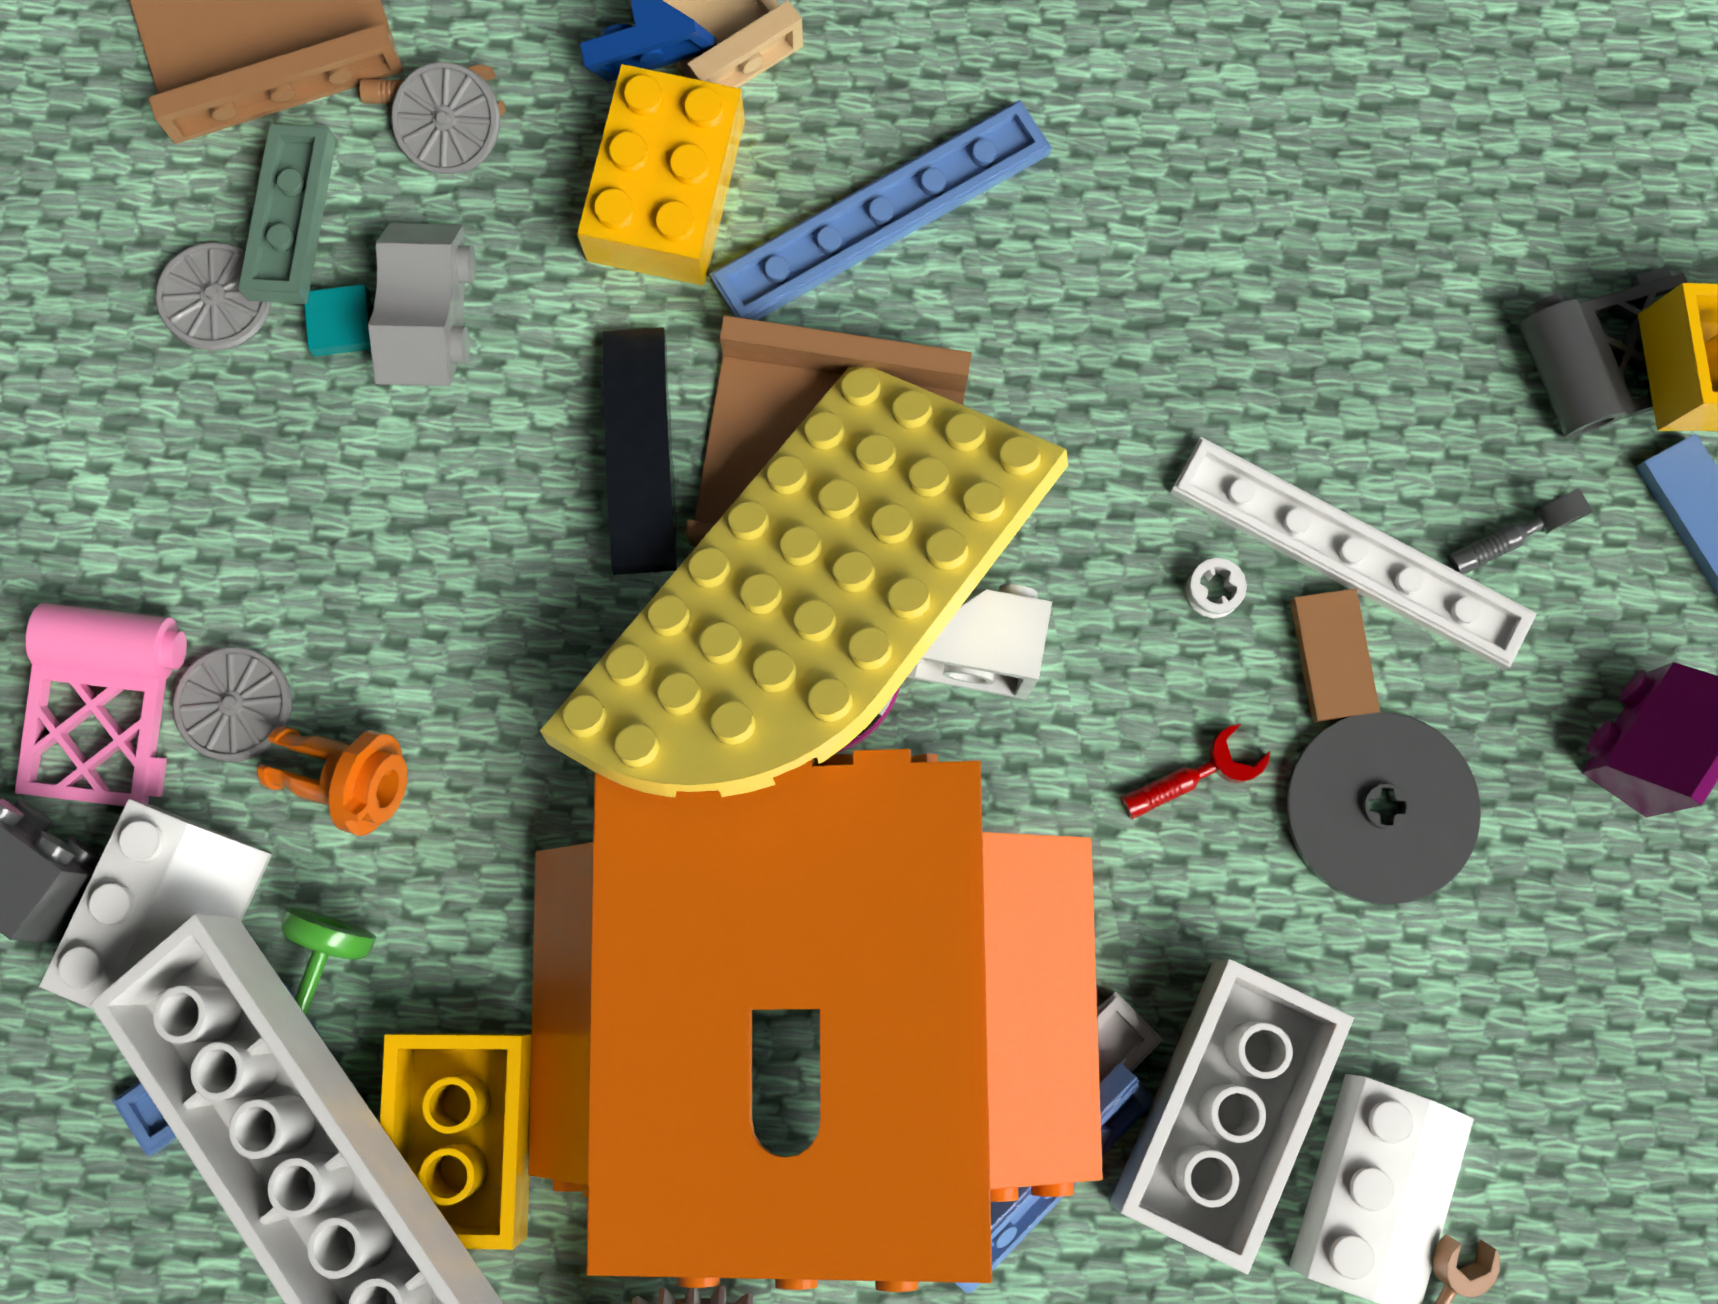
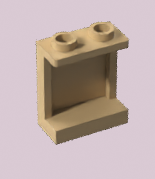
(748, 37)

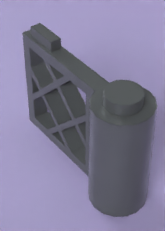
(1579, 358)

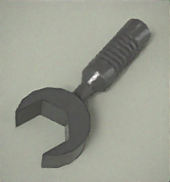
(1549, 518)

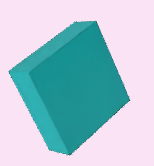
(338, 320)

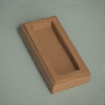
(1334, 655)

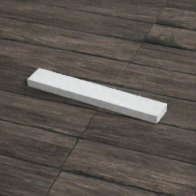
(1354, 554)

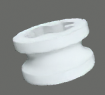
(1234, 582)

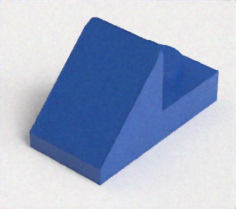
(657, 40)

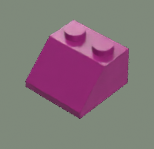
(1662, 743)

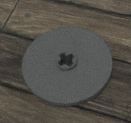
(1347, 843)

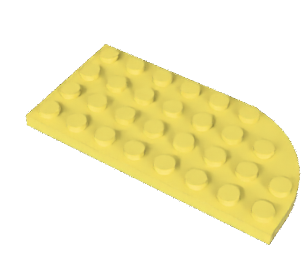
(809, 593)

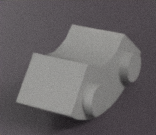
(420, 304)

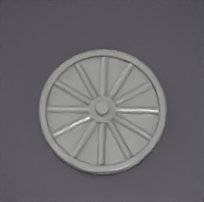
(445, 118)
(202, 298)
(231, 704)

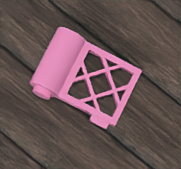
(103, 651)

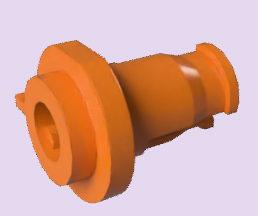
(358, 782)

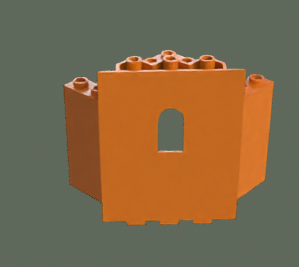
(947, 1024)

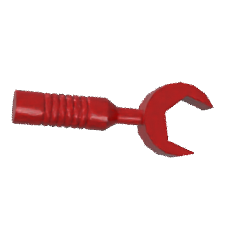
(1186, 779)

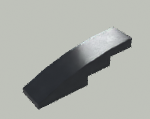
(639, 452)

